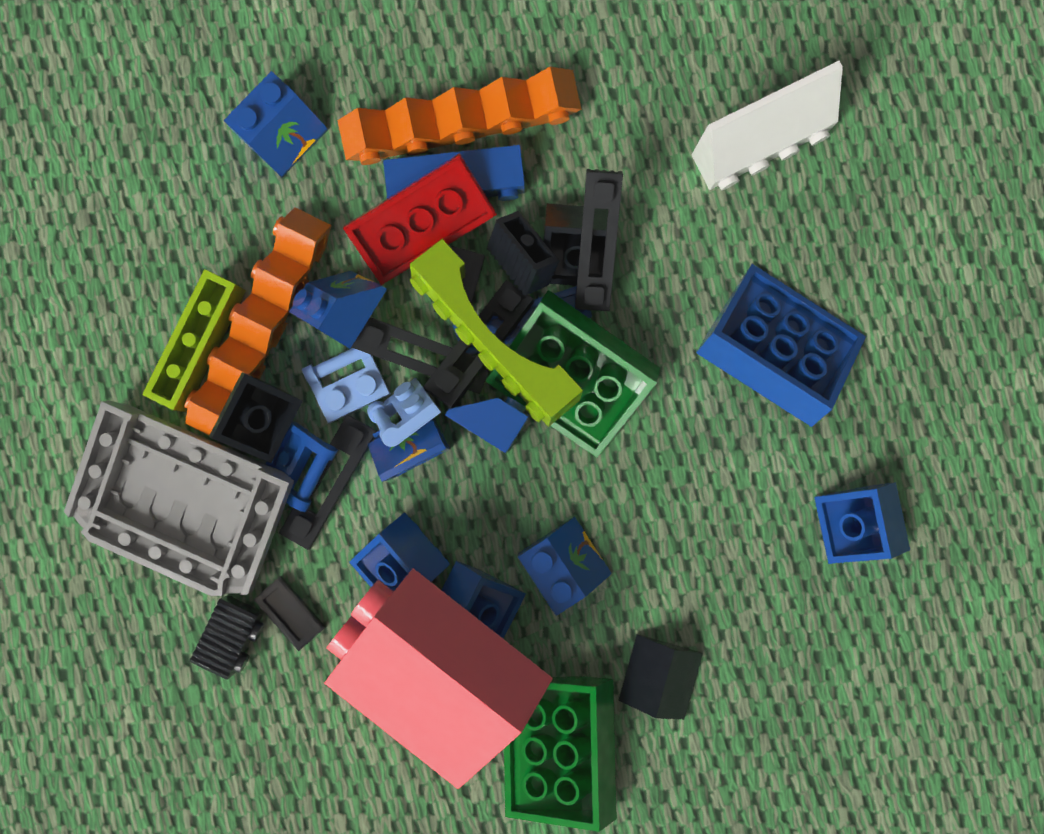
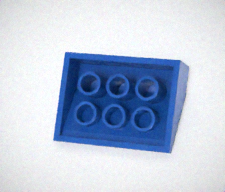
(782, 346)

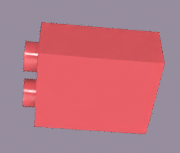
(434, 677)

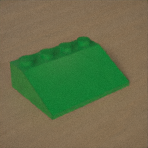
(603, 366)
(565, 757)

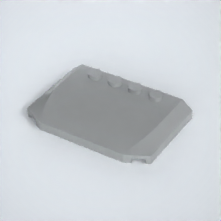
(176, 501)

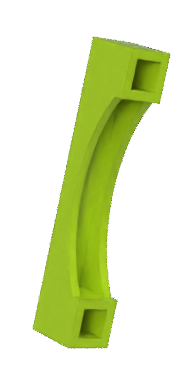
(544, 389)

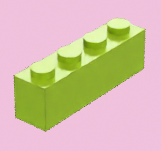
(192, 340)

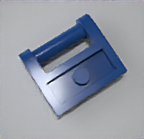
(293, 457)

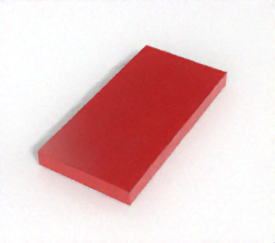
(414, 219)

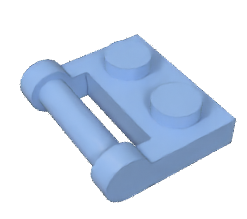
(349, 392)
(413, 407)

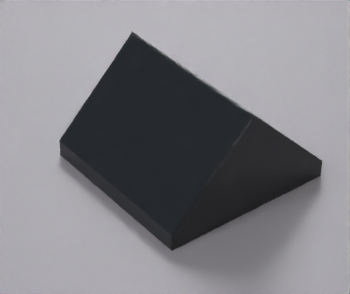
(660, 678)

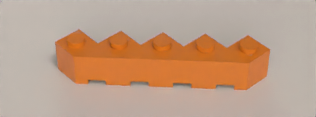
(459, 116)
(261, 316)

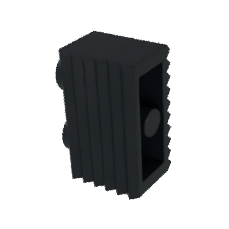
(522, 253)
(227, 637)

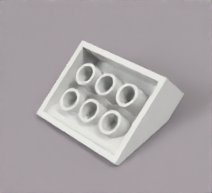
(770, 128)

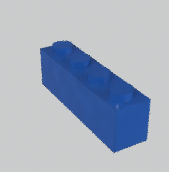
(495, 169)

